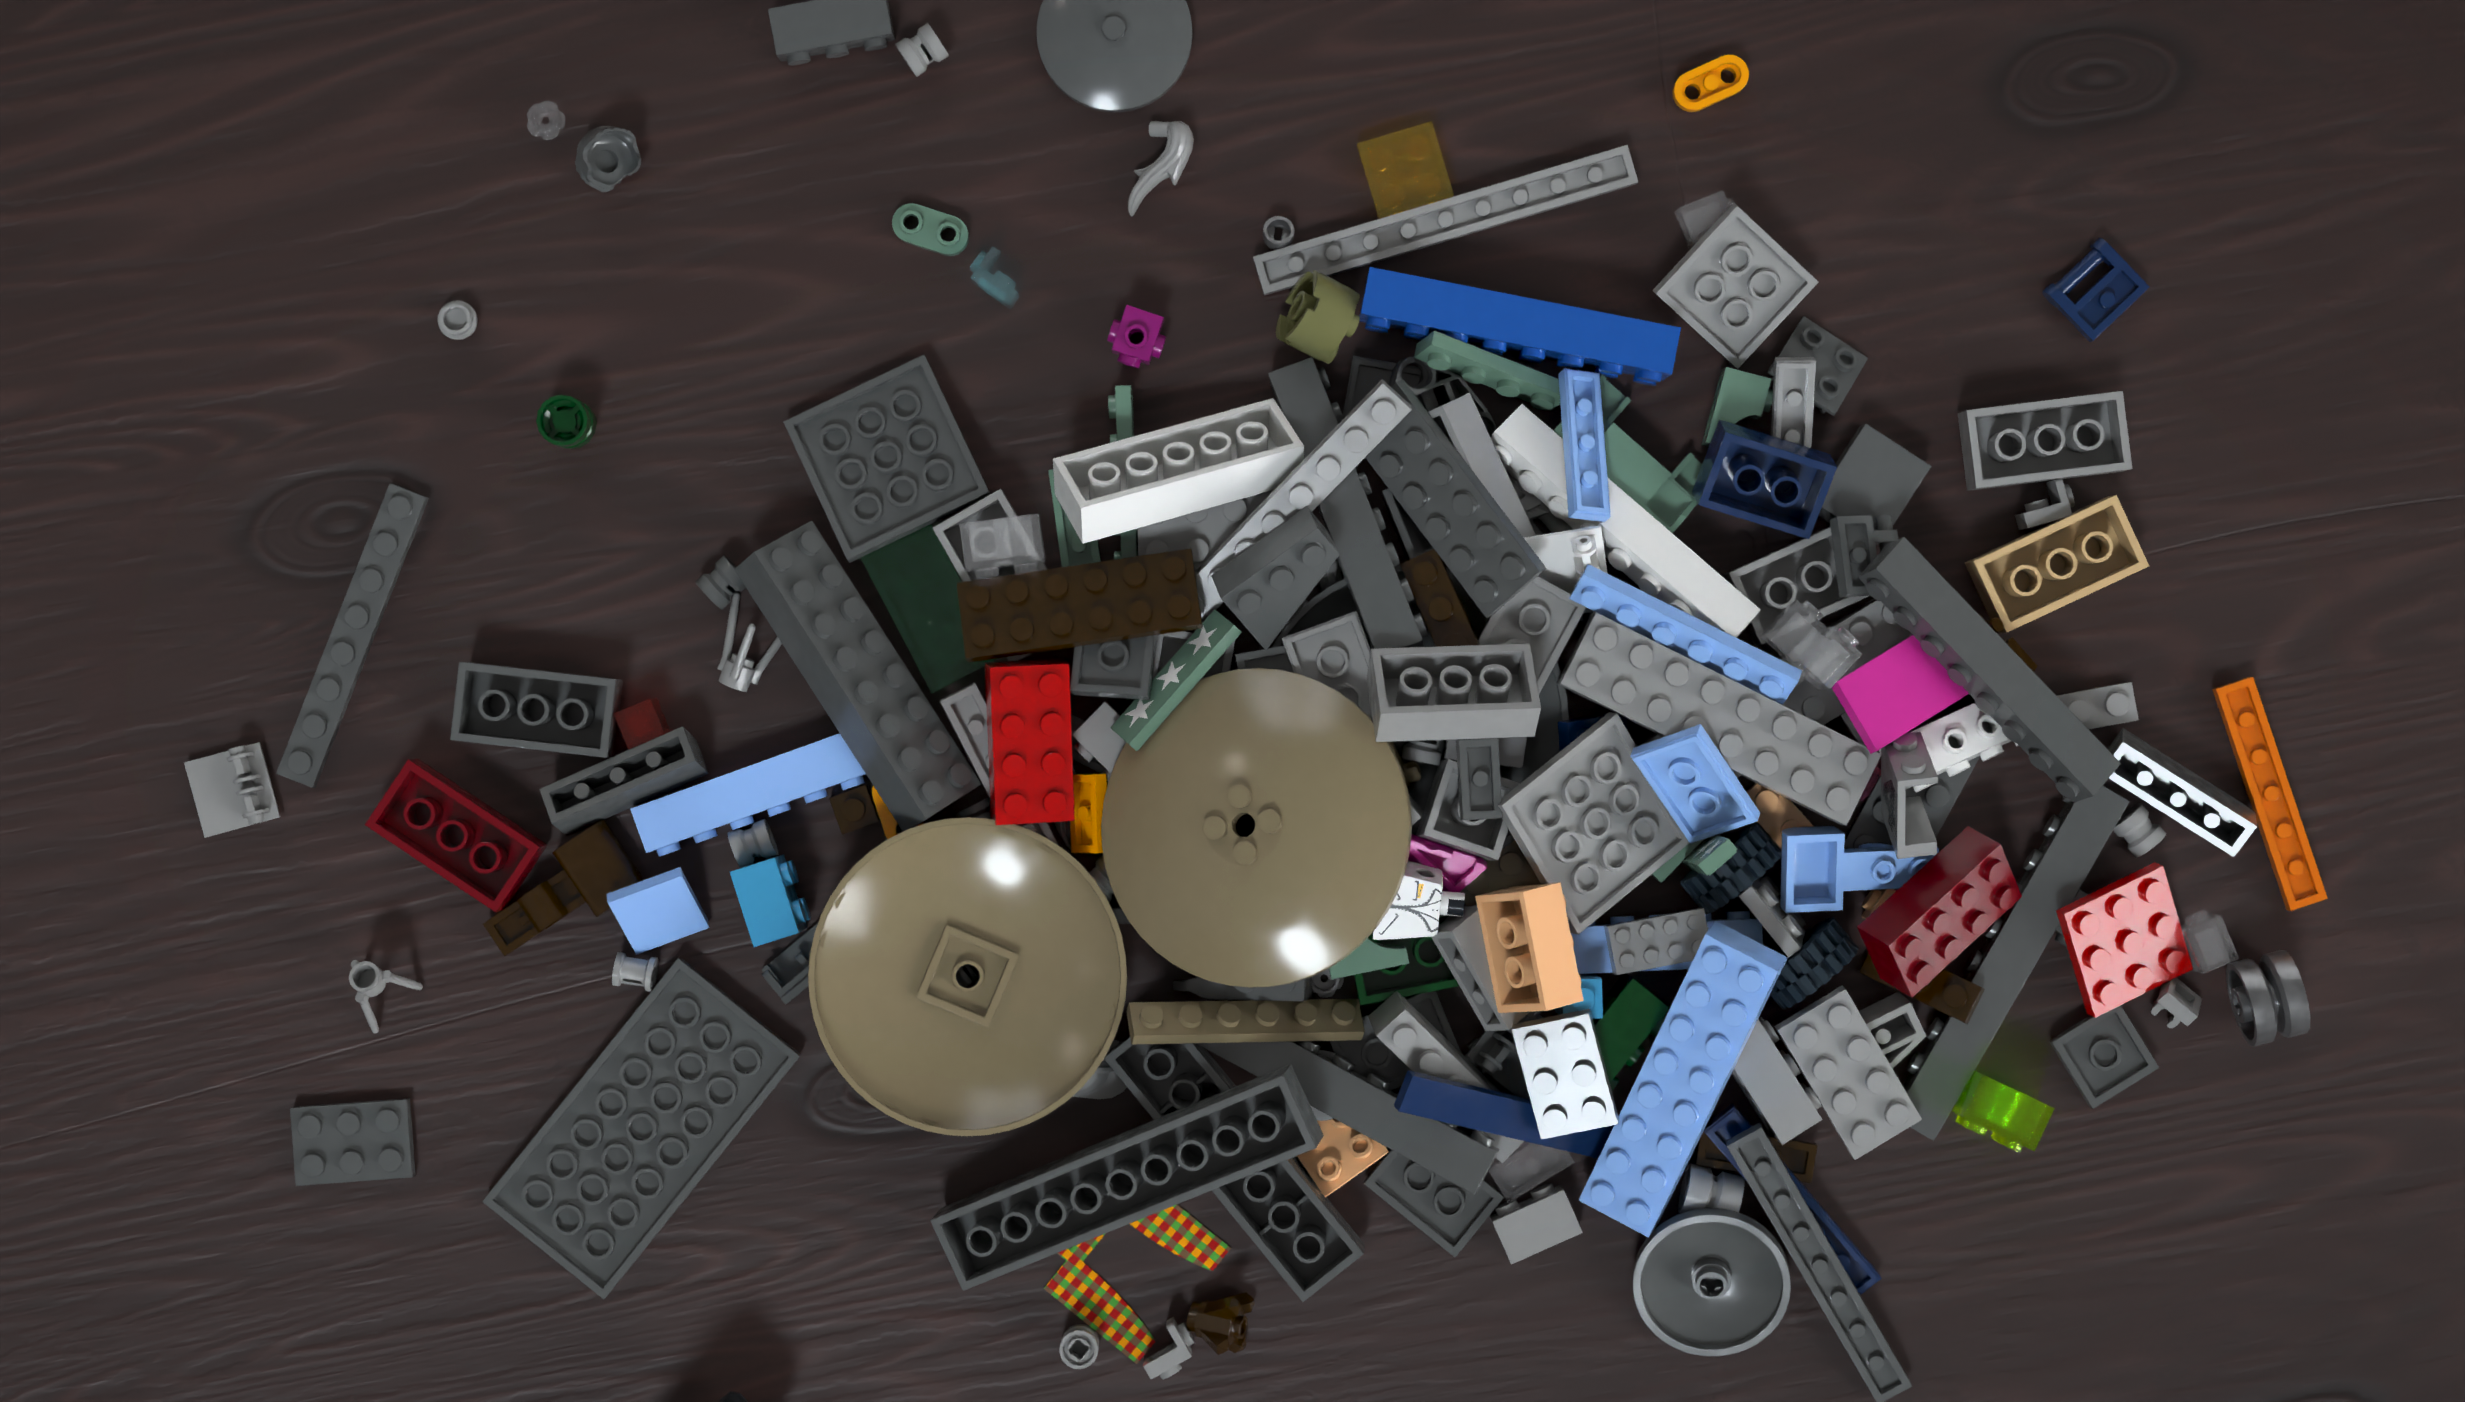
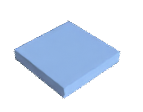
(657, 910)

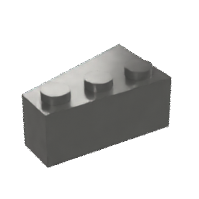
(1276, 575)

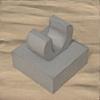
(2179, 1001)

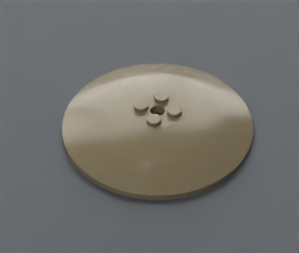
(1323, 841)
(984, 1052)

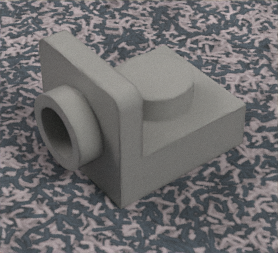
(2040, 511)

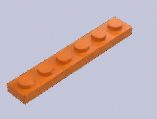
(2270, 793)

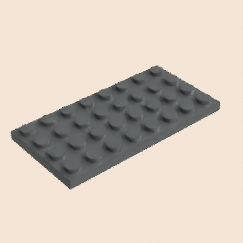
(641, 1128)

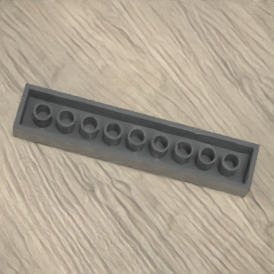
(1127, 1177)

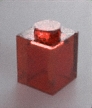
(641, 722)

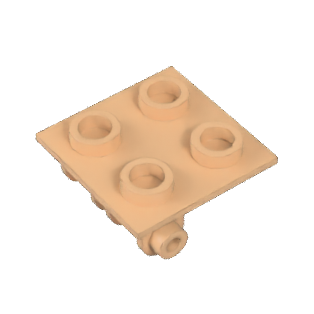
(1340, 1156)

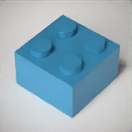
(770, 900)

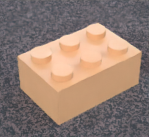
(1529, 948)

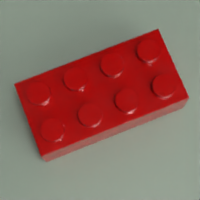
(1029, 741)

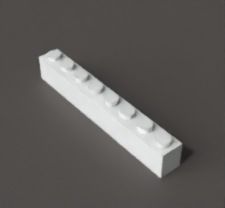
(1631, 535)

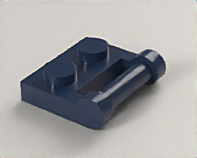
(2105, 299)

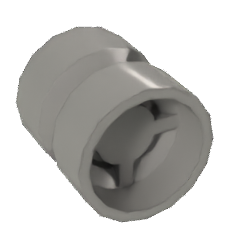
(1704, 1190)

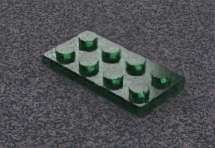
(923, 600)

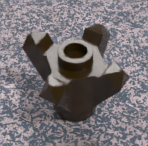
(1221, 1322)

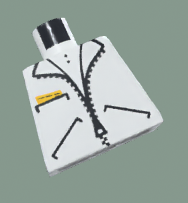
(1419, 905)

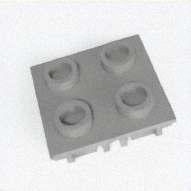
(232, 789)

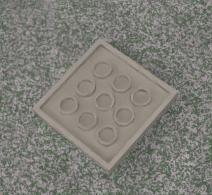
(1592, 822)

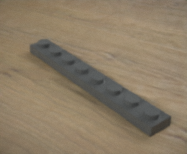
(352, 635)
(1818, 1263)

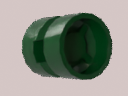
(566, 422)

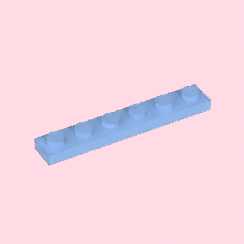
(1685, 634)

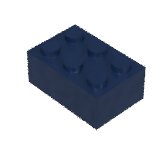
(1764, 479)

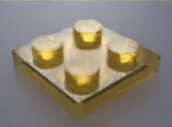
(1405, 170)

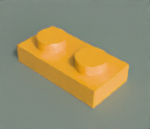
(1088, 808)

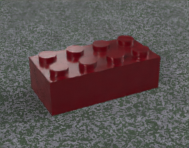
(456, 834)
(1940, 911)

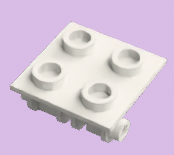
(1568, 554)

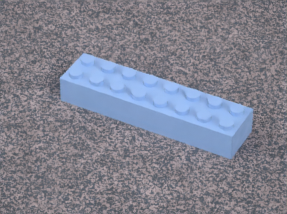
(1682, 1078)

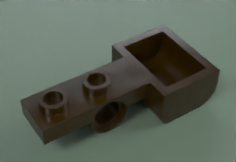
(592, 868)

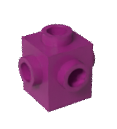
(1137, 322)

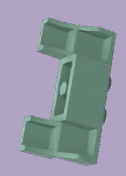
(1640, 475)

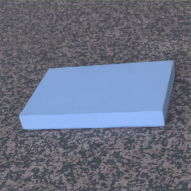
(1695, 784)

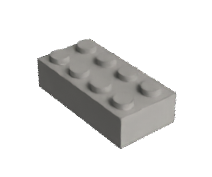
(1655, 940)

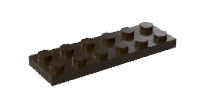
(1079, 605)

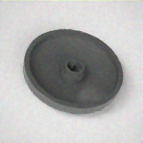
(1114, 50)
(1711, 1282)

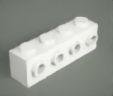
(1960, 738)

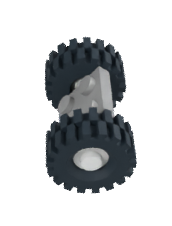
(1811, 954)

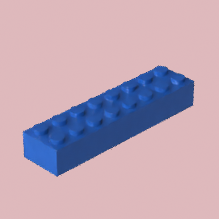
(1519, 325)

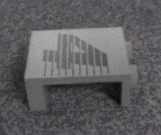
(1903, 765)

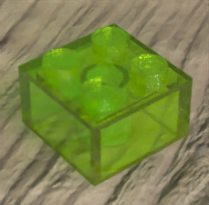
(2008, 1113)

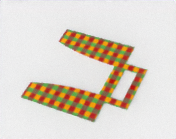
(1102, 1306)

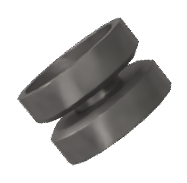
(2268, 998)

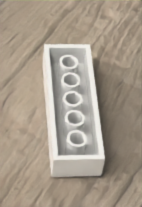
(1176, 470)

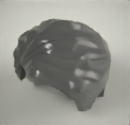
(607, 157)

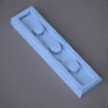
(1584, 445)

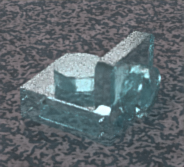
(997, 285)

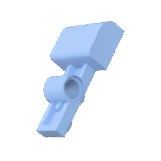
(1820, 869)

